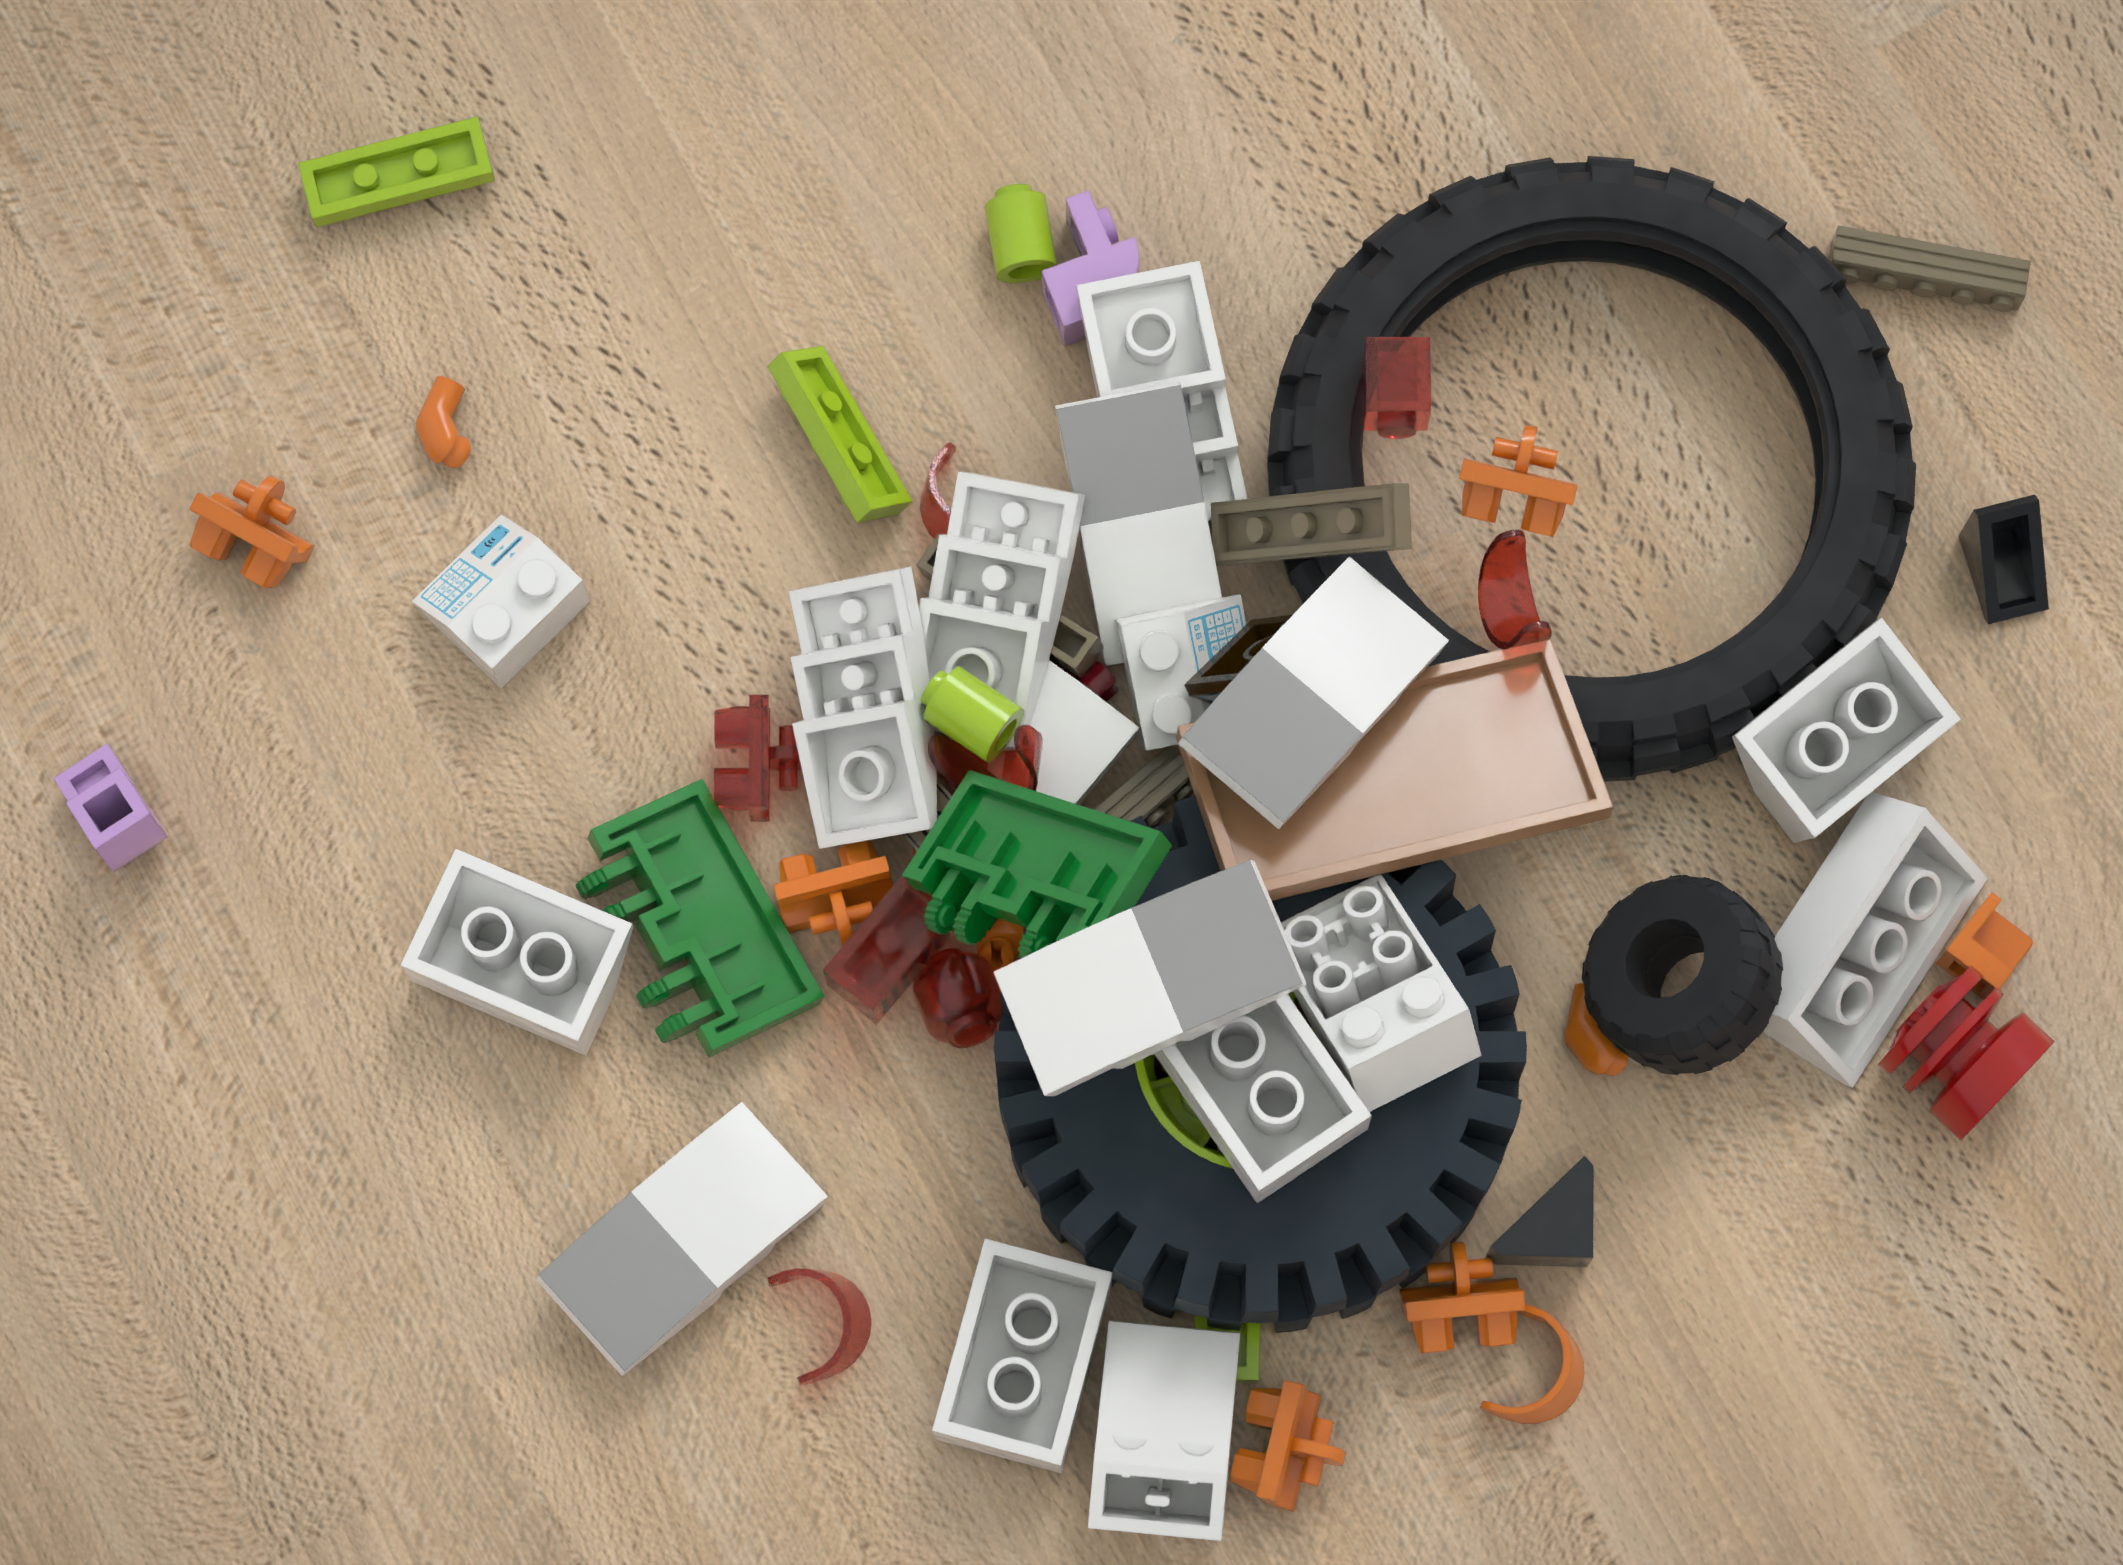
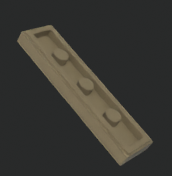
(1312, 524)

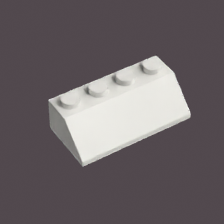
(1868, 933)

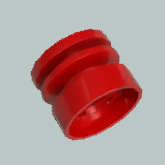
(1965, 1052)

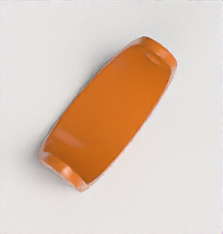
(1563, 1392)

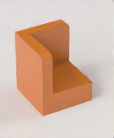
(1988, 945)

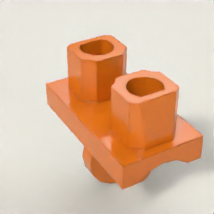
(1545, 495)
(225, 520)
(834, 896)
(1433, 1307)
(1295, 1447)

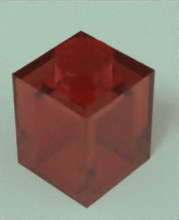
(1396, 386)

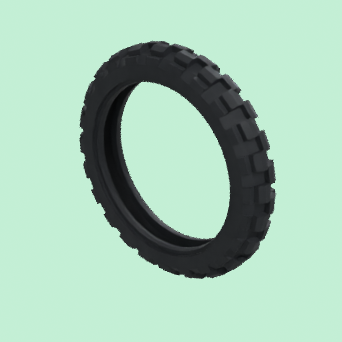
(1737, 259)

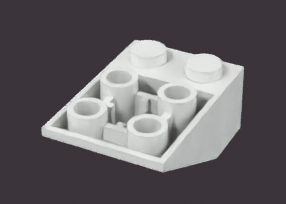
(1378, 994)
(1164, 1430)

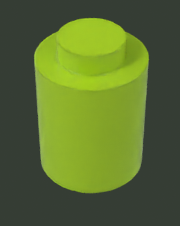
(1020, 234)
(971, 712)

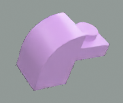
(1098, 260)
(110, 808)

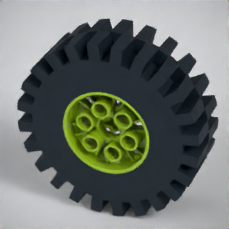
(1144, 1196)

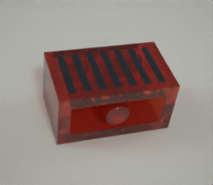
(885, 952)

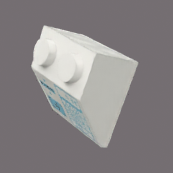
(503, 599)
(1165, 652)

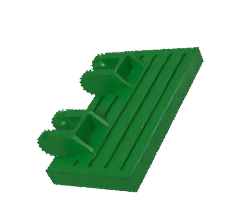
(1029, 863)
(703, 907)

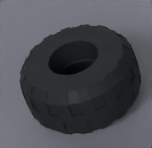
(1720, 1008)

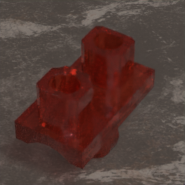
(750, 787)

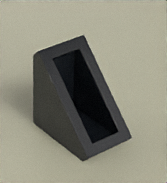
(2007, 558)
(1555, 1227)

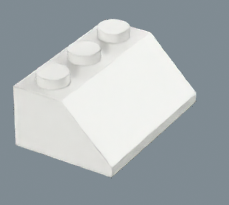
(1841, 732)
(519, 952)

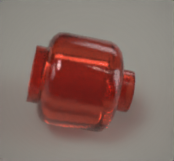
(958, 998)

